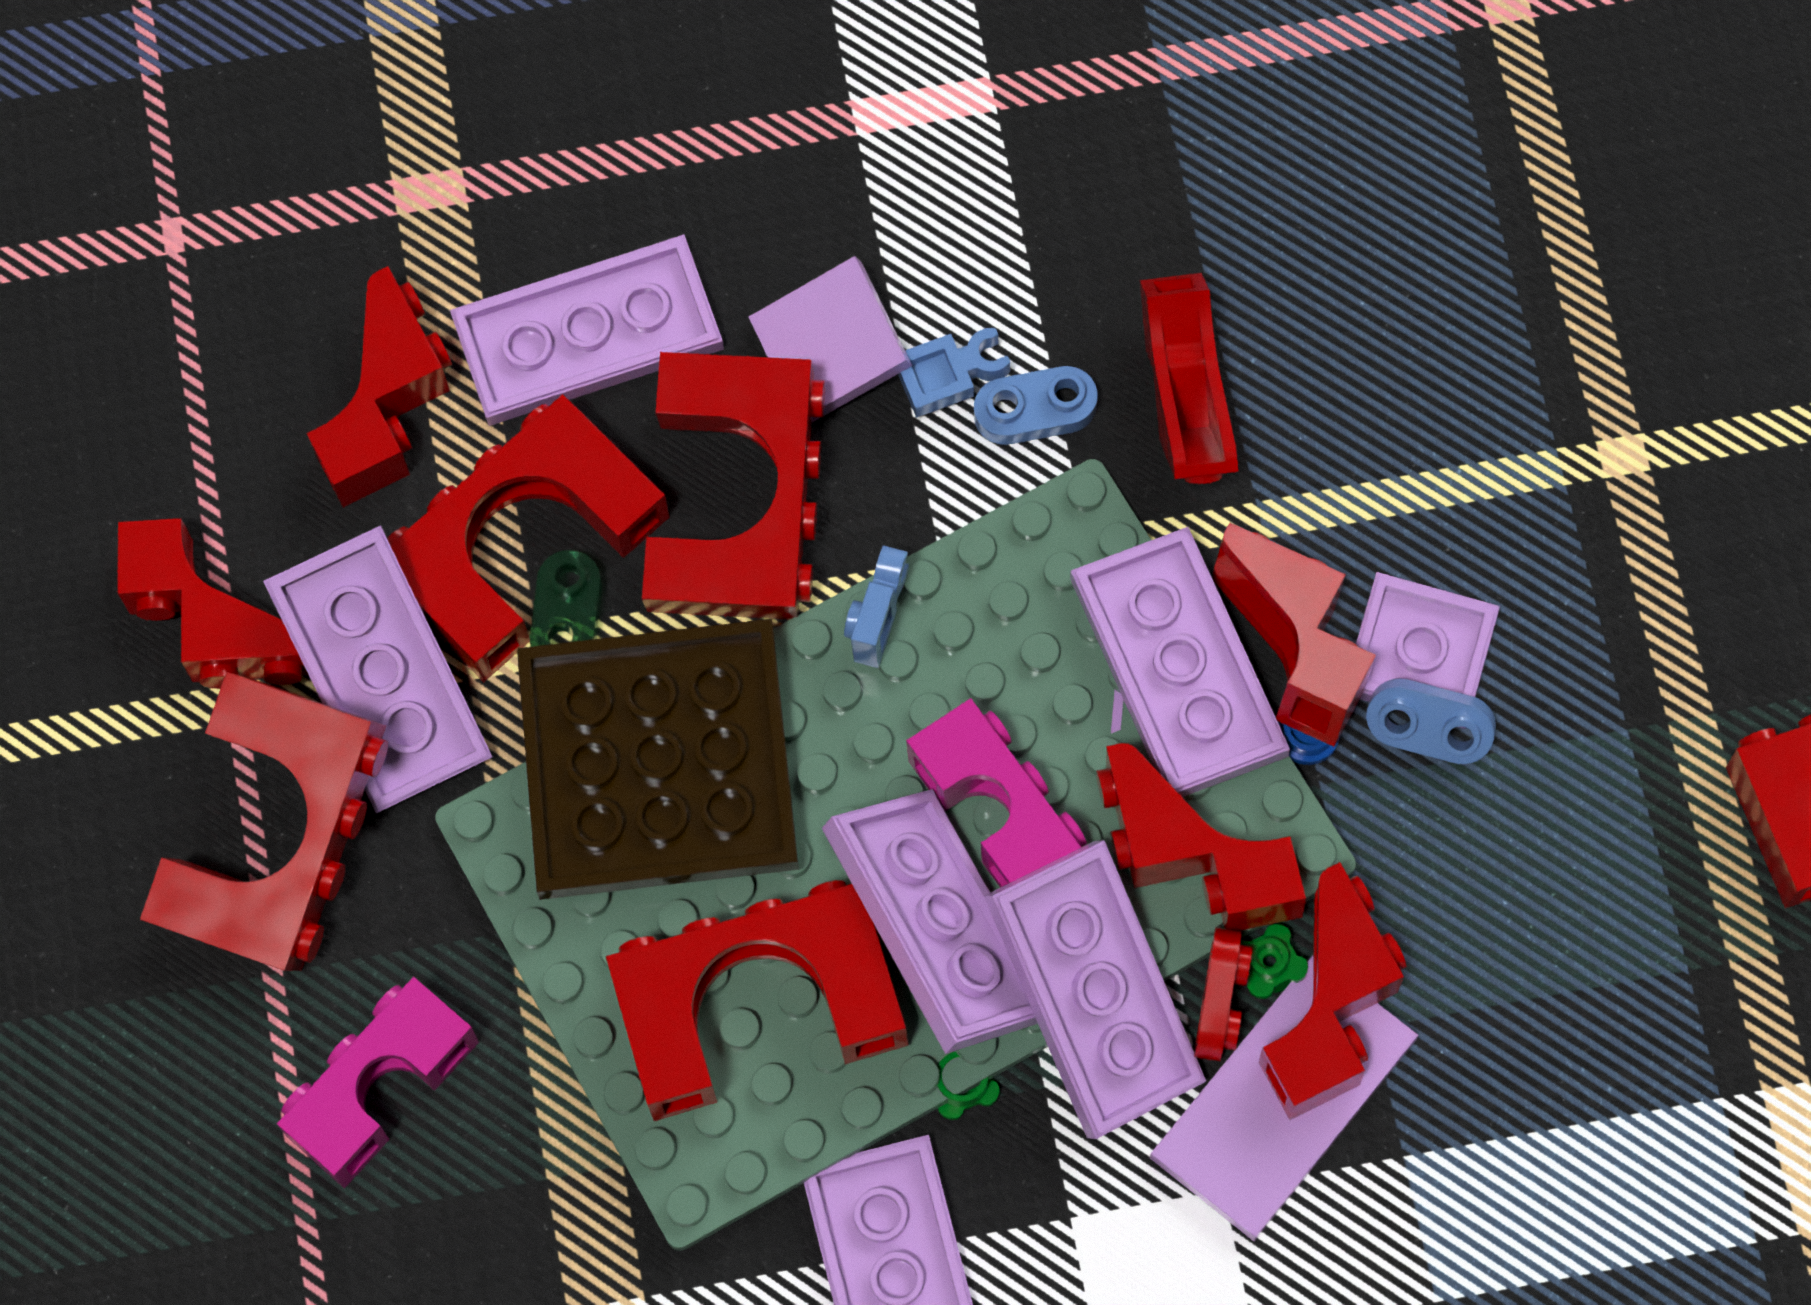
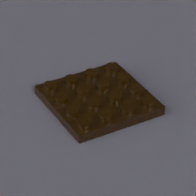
(656, 759)

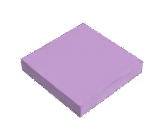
(839, 328)
(1425, 636)

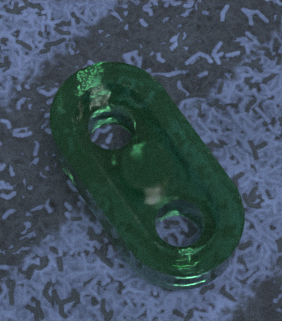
(566, 608)

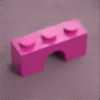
(969, 757)
(408, 1034)

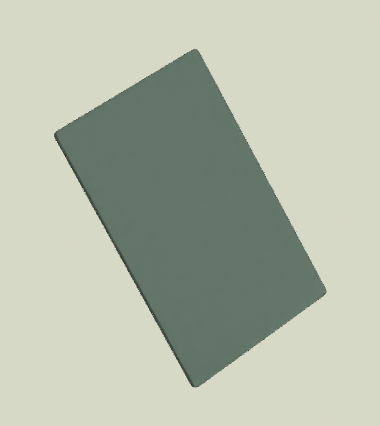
(976, 620)

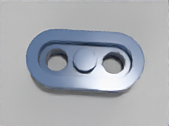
(1037, 408)
(1432, 717)

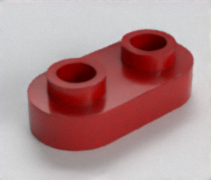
(1217, 1023)

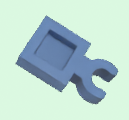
(944, 373)
(871, 620)

